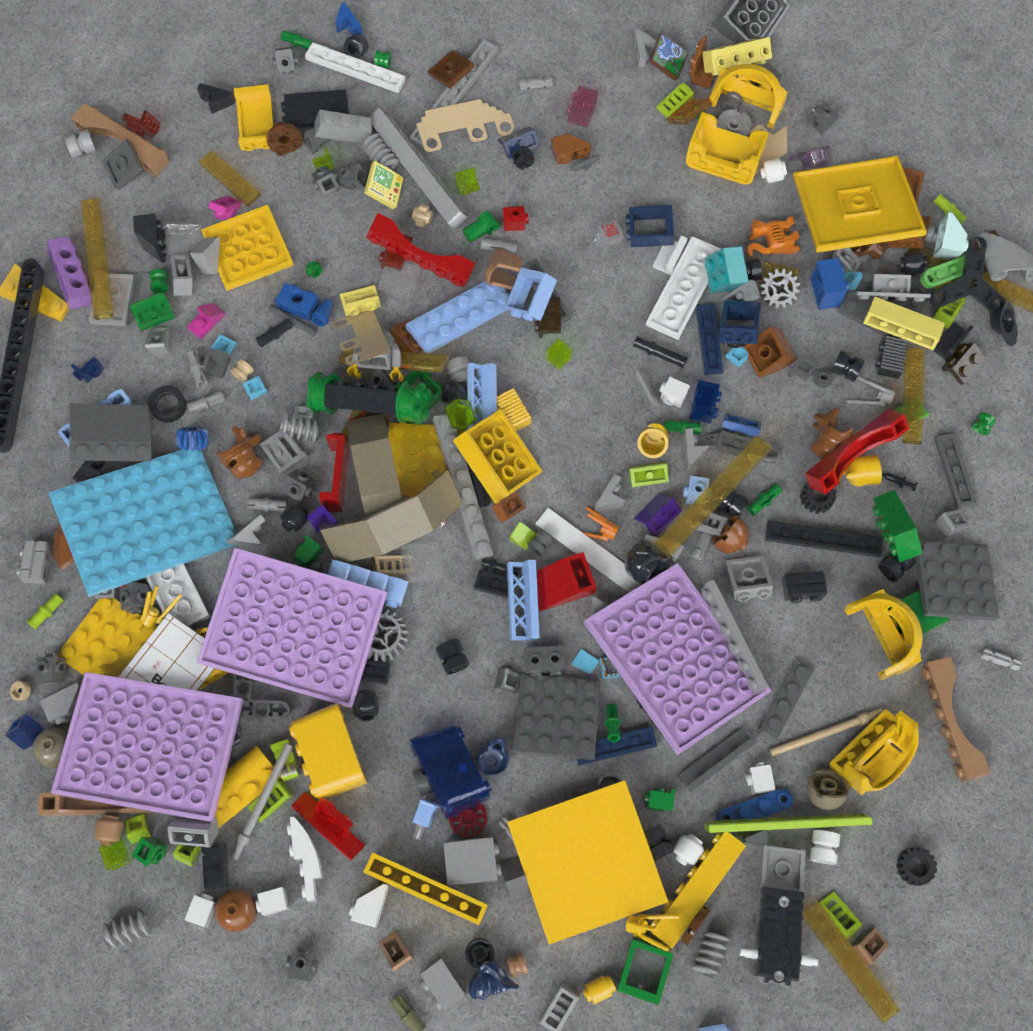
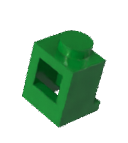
(307, 552)
(660, 799)
(154, 853)

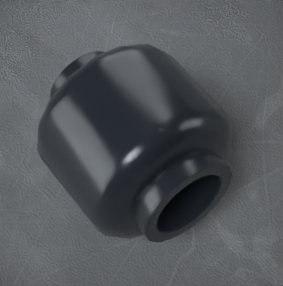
(356, 45)
(913, 262)
(294, 517)
(366, 705)

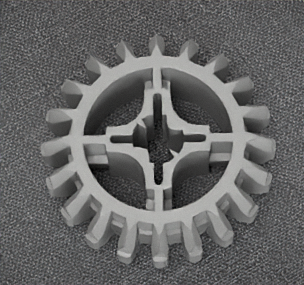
(388, 633)

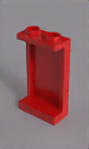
(334, 500)

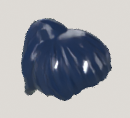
(493, 756)
(489, 981)

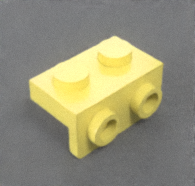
(360, 300)

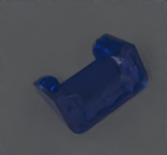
(450, 770)

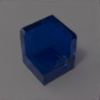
(24, 731)

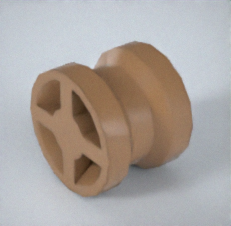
(517, 965)

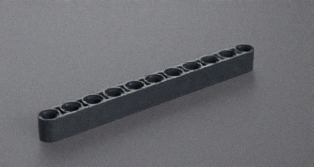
(15, 346)

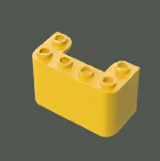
(327, 752)

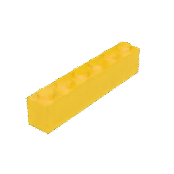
(698, 888)
(425, 889)

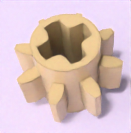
(422, 215)

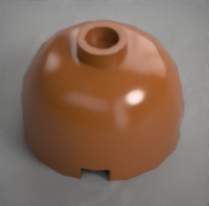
(733, 536)
(235, 910)

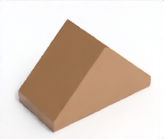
(870, 946)
(395, 951)

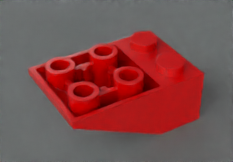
(564, 582)

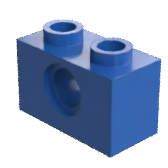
(302, 309)

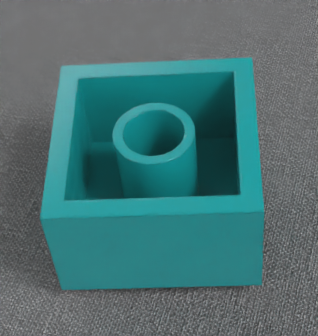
(726, 270)

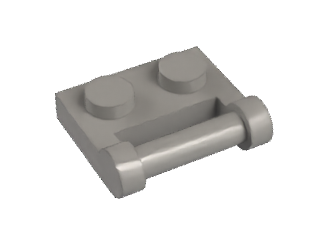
(279, 454)

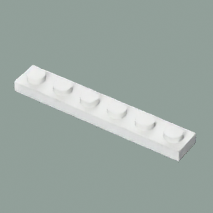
(355, 67)

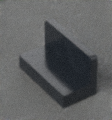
(951, 340)

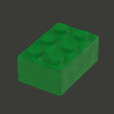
(896, 526)

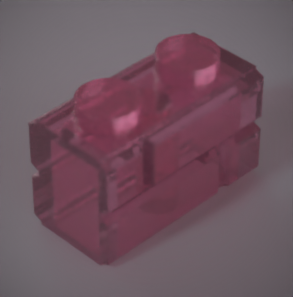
(582, 107)

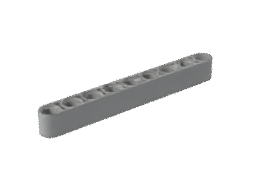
(418, 167)

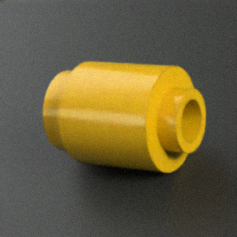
(599, 989)

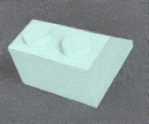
(950, 238)

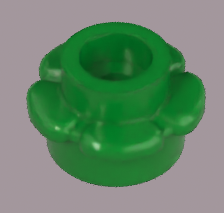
(313, 269)

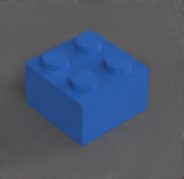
(829, 283)

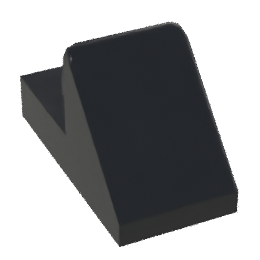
(217, 98)
(88, 471)

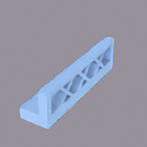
(487, 390)
(529, 603)

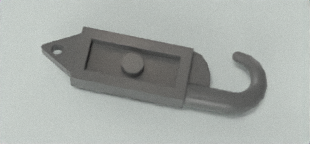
(735, 444)

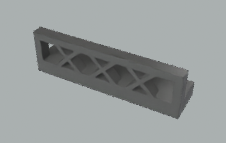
(716, 759)

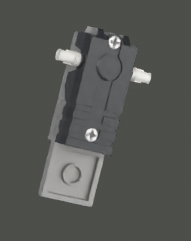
(779, 918)

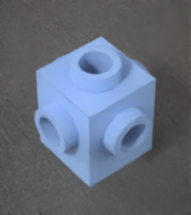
(695, 488)

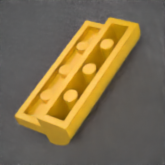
(243, 783)

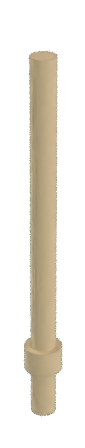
(861, 719)

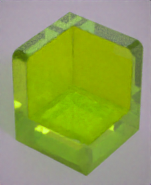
(323, 161)
(466, 181)
(558, 354)
(460, 414)
(114, 856)

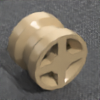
(242, 370)

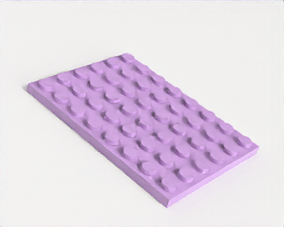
(292, 627)
(674, 658)
(148, 747)

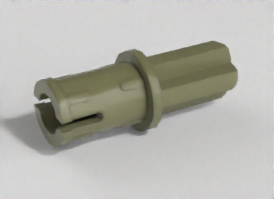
(407, 1014)

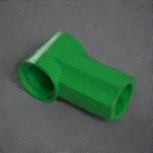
(483, 225)

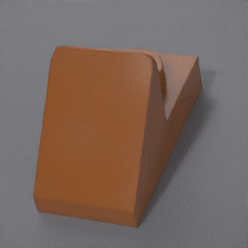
(508, 507)

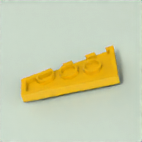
(49, 303)

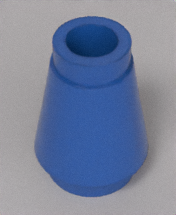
(322, 314)

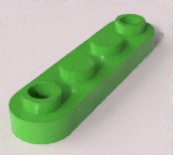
(943, 273)

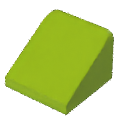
(522, 535)
(137, 827)

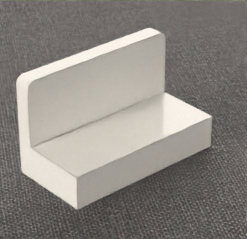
(670, 255)

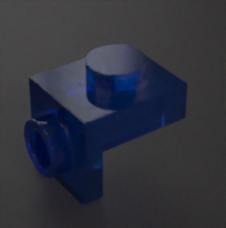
(88, 371)

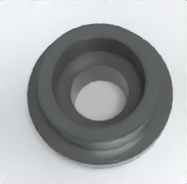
(820, 382)

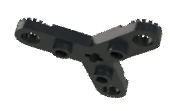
(972, 269)

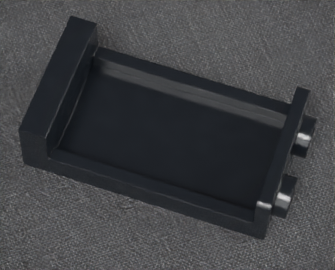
(303, 108)

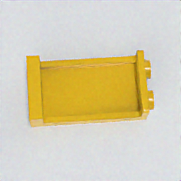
(254, 116)

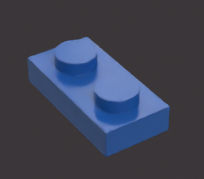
(747, 426)

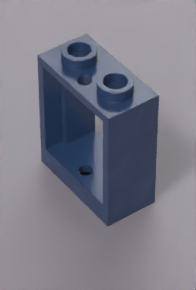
(649, 213)
(740, 311)

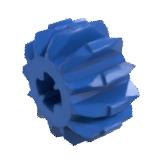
(192, 438)

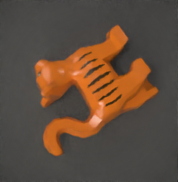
(775, 236)

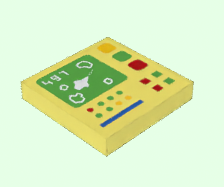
(383, 185)

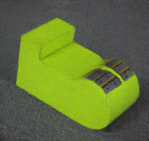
(290, 768)

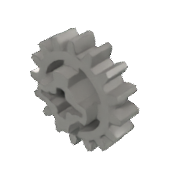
(775, 295)

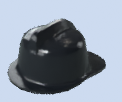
(1004, 323)

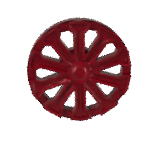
(467, 819)

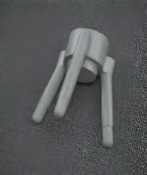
(884, 394)

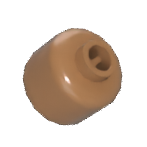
(108, 829)

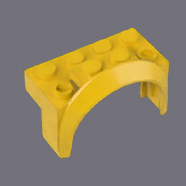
(757, 96)
(884, 625)
(888, 763)

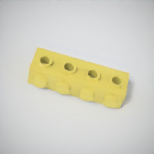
(745, 52)
(906, 323)

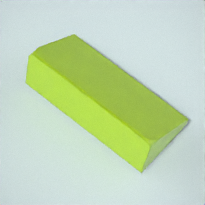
(648, 474)

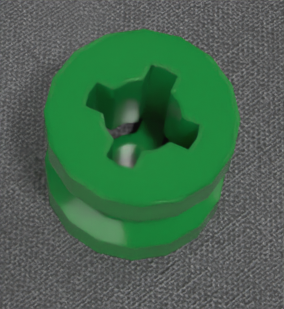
(382, 59)
(983, 423)

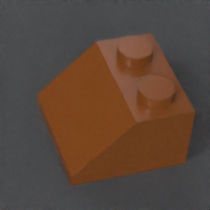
(771, 352)

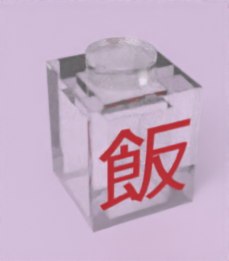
(608, 234)

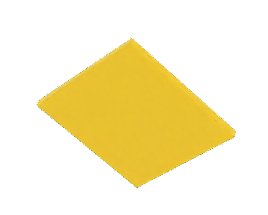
(858, 204)
(587, 862)

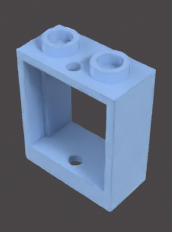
(520, 292)

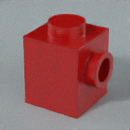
(514, 218)

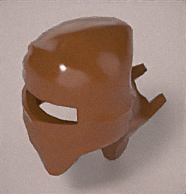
(828, 437)
(241, 458)

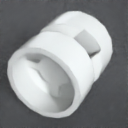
(825, 846)

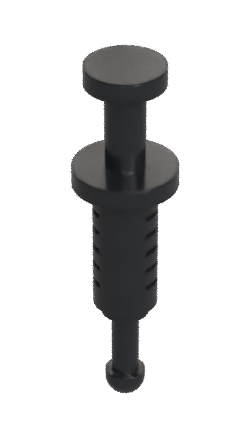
(899, 480)

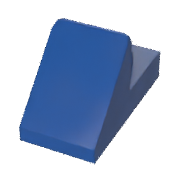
(346, 19)

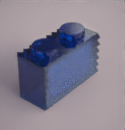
(704, 402)

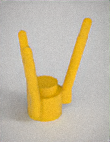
(151, 614)
(639, 926)

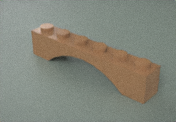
(151, 158)
(968, 760)
(57, 806)

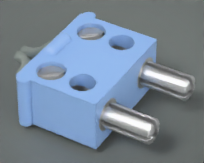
(424, 816)

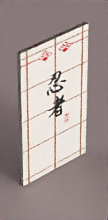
(170, 658)

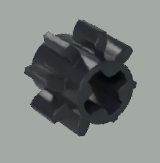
(523, 158)

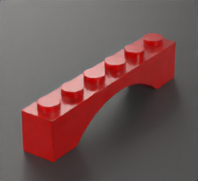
(453, 268)
(829, 470)

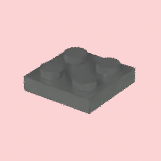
(122, 164)

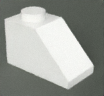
(369, 907)

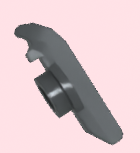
(585, 163)

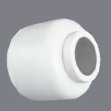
(774, 170)
(688, 849)

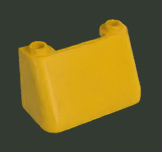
(724, 151)

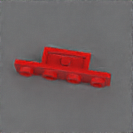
(329, 823)

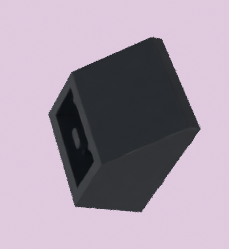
(150, 235)

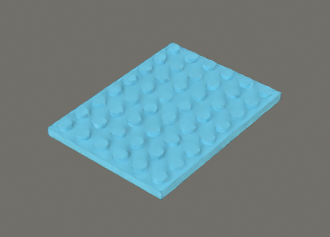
(142, 519)

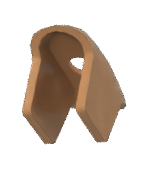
(502, 259)

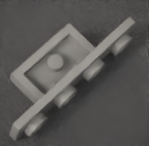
(892, 286)

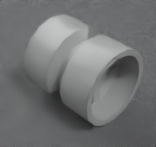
(80, 143)
(458, 370)

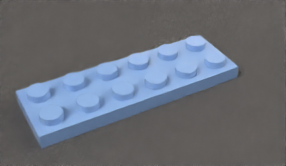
(458, 316)

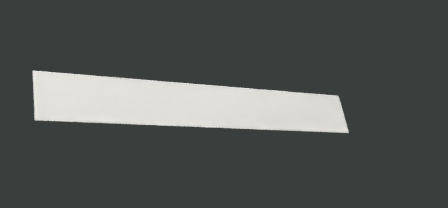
(594, 553)

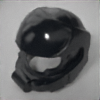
(641, 562)

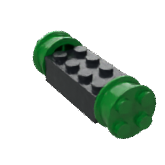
(406, 402)

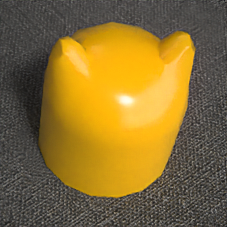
(653, 440)
(864, 471)

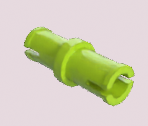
(947, 207)
(45, 611)

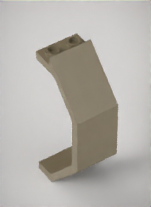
(374, 464)
(395, 524)

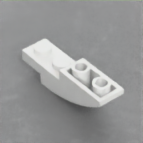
(305, 850)

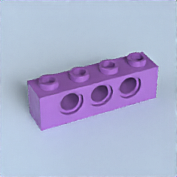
(64, 260)

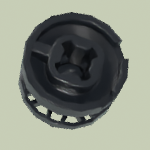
(479, 951)

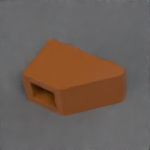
(569, 148)

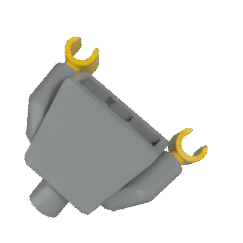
(384, 361)

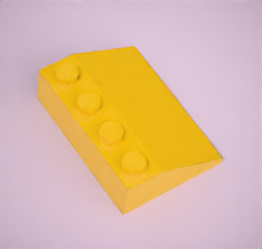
(497, 456)

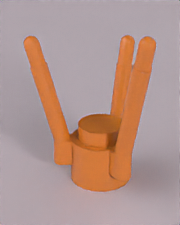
(608, 529)

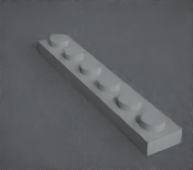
(734, 637)

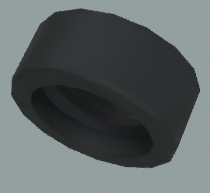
(172, 416)

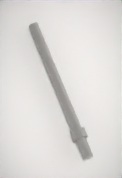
(244, 837)

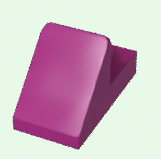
(225, 207)
(207, 318)

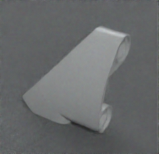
(1005, 257)

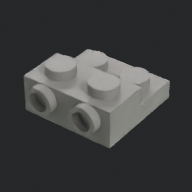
(749, 578)

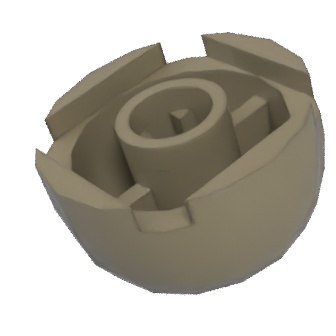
(49, 746)
(827, 790)

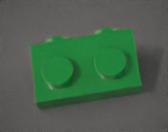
(152, 311)

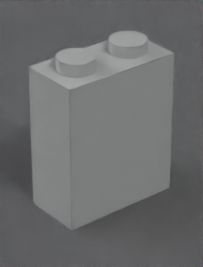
(471, 862)

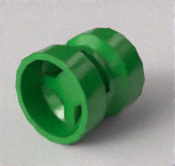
(158, 279)

